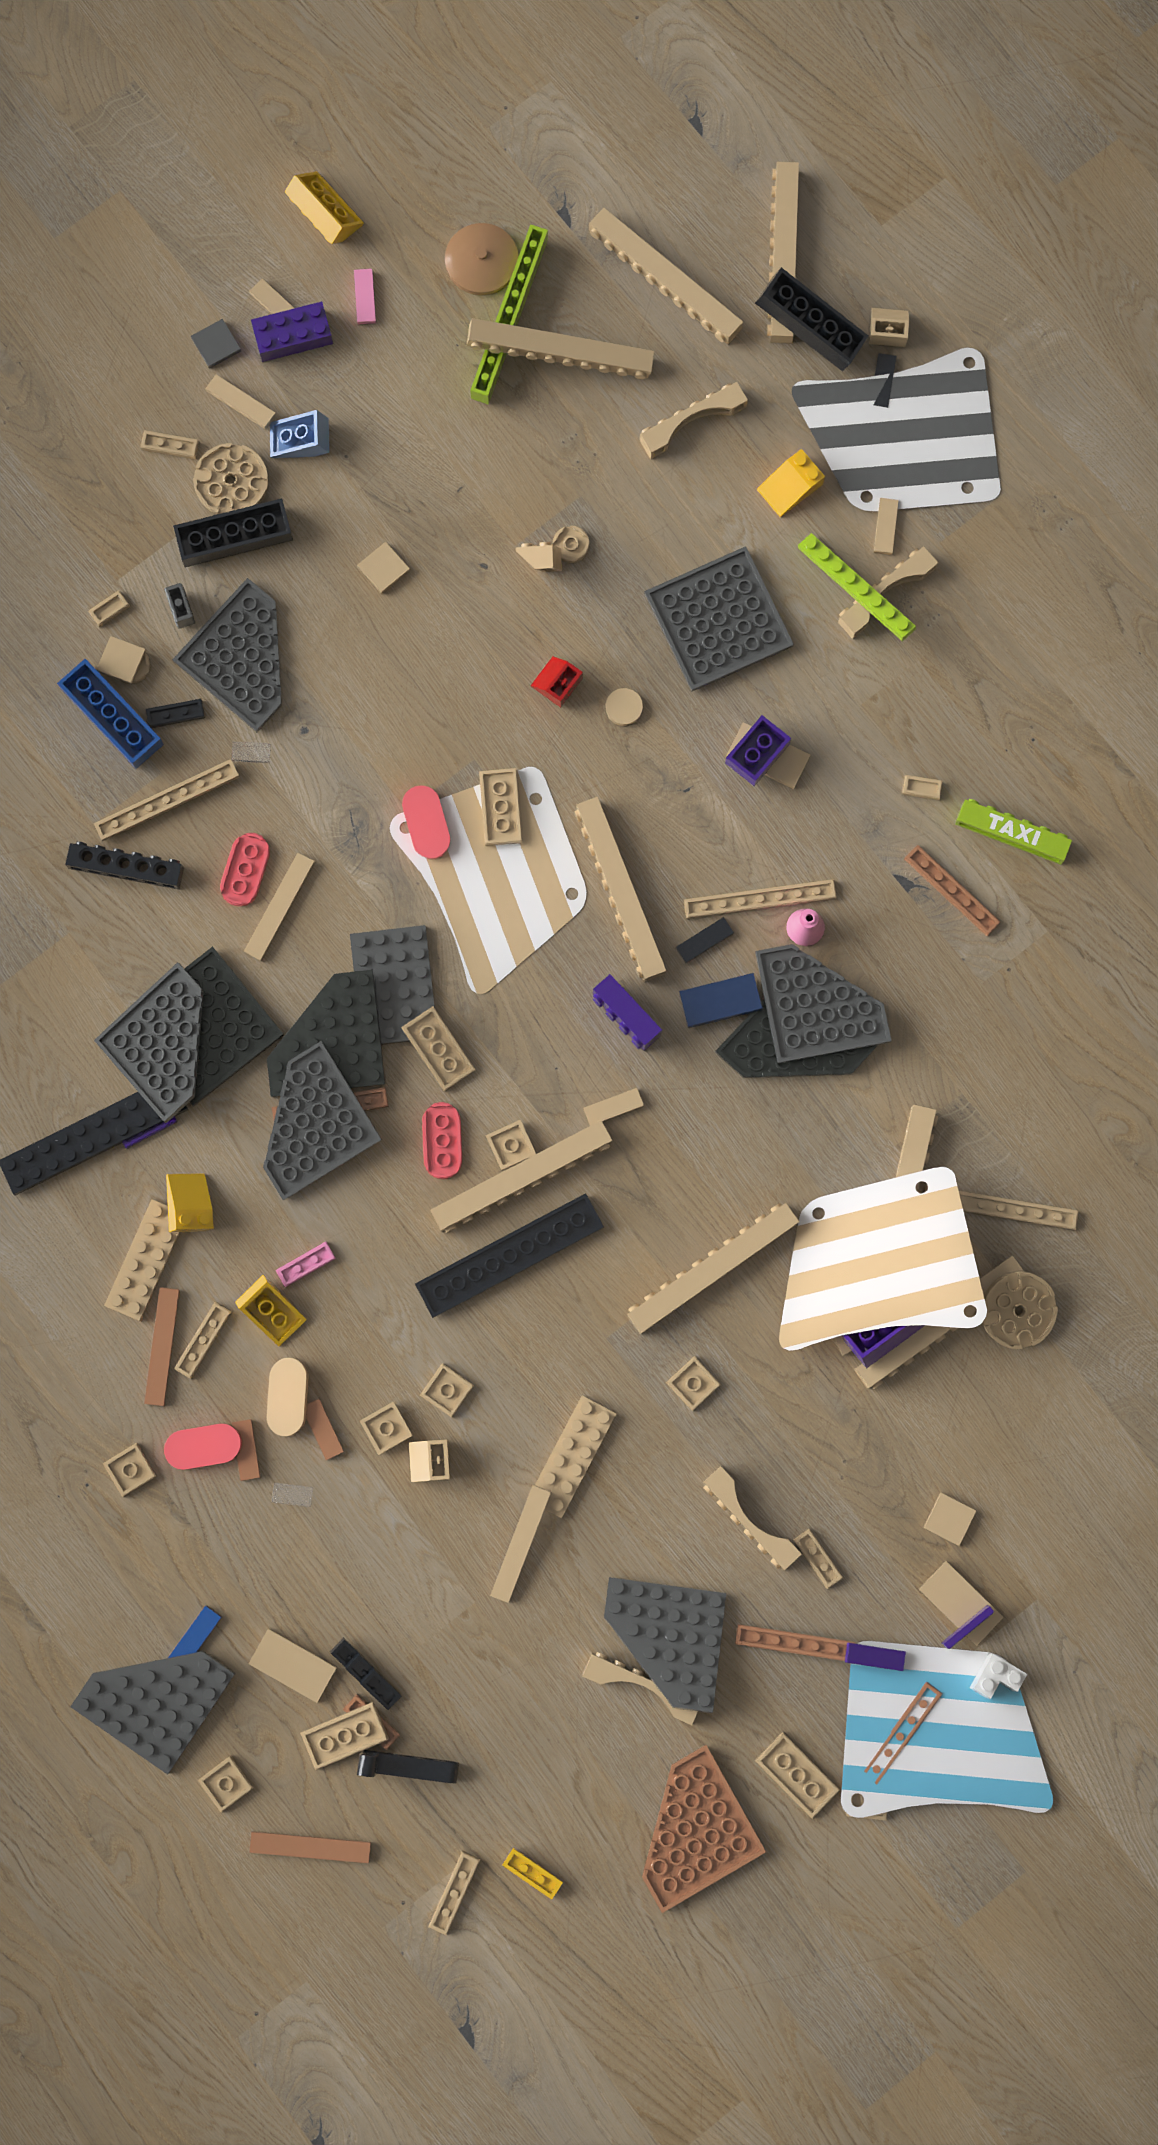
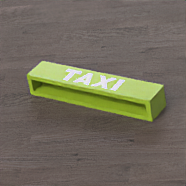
(1013, 831)

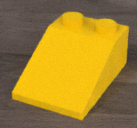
(791, 483)
(189, 1203)
(270, 1310)

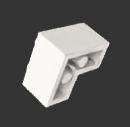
(996, 1671)

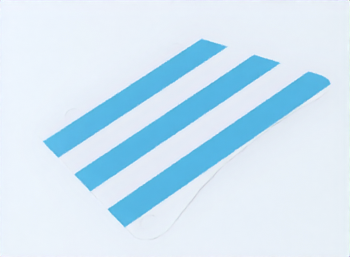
(960, 1753)

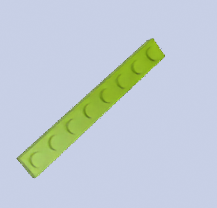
(857, 587)

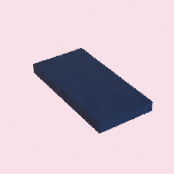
(720, 1000)

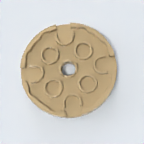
(228, 461)
(1037, 1315)

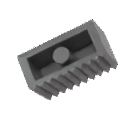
(179, 605)

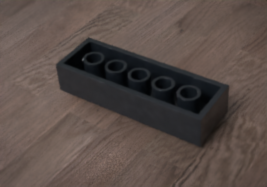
(812, 319)
(233, 533)

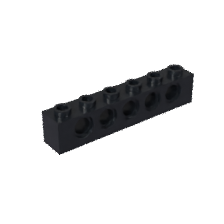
(170, 879)

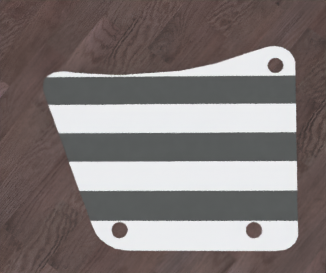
(917, 447)

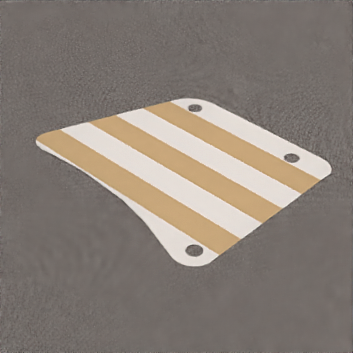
(501, 896)
(882, 1262)

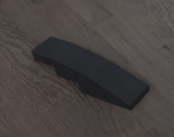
(366, 1674)

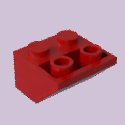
(557, 680)

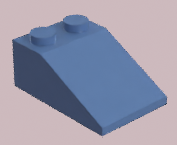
(300, 436)

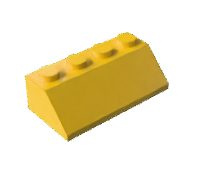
(323, 206)

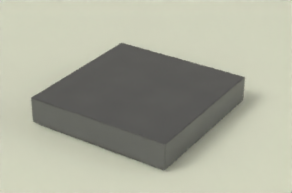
(215, 343)

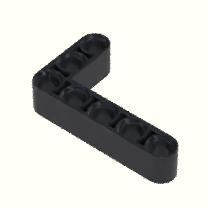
(406, 1766)

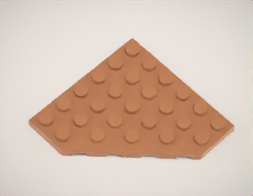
(697, 1832)

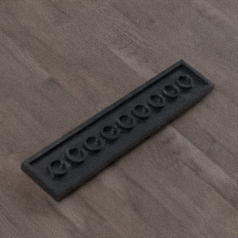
(79, 1142)
(509, 1255)

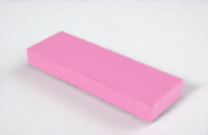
(364, 296)
(305, 1264)

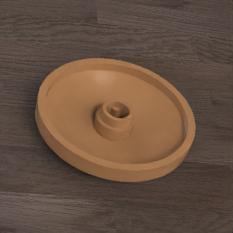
(481, 259)

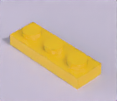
(532, 1873)

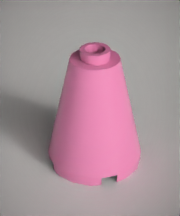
(805, 927)

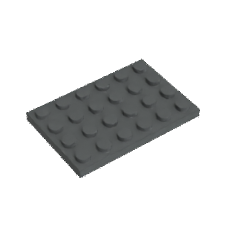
(400, 975)

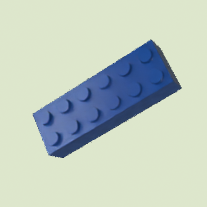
(110, 713)

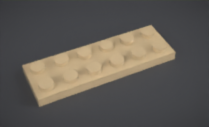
(143, 1263)
(574, 1453)

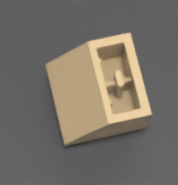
(889, 327)
(543, 557)
(429, 1460)

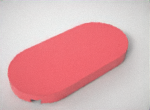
(426, 822)
(245, 869)
(442, 1140)
(202, 1446)

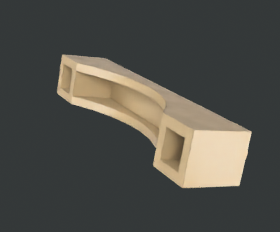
(725, 402)
(914, 569)
(723, 1487)
(605, 1671)

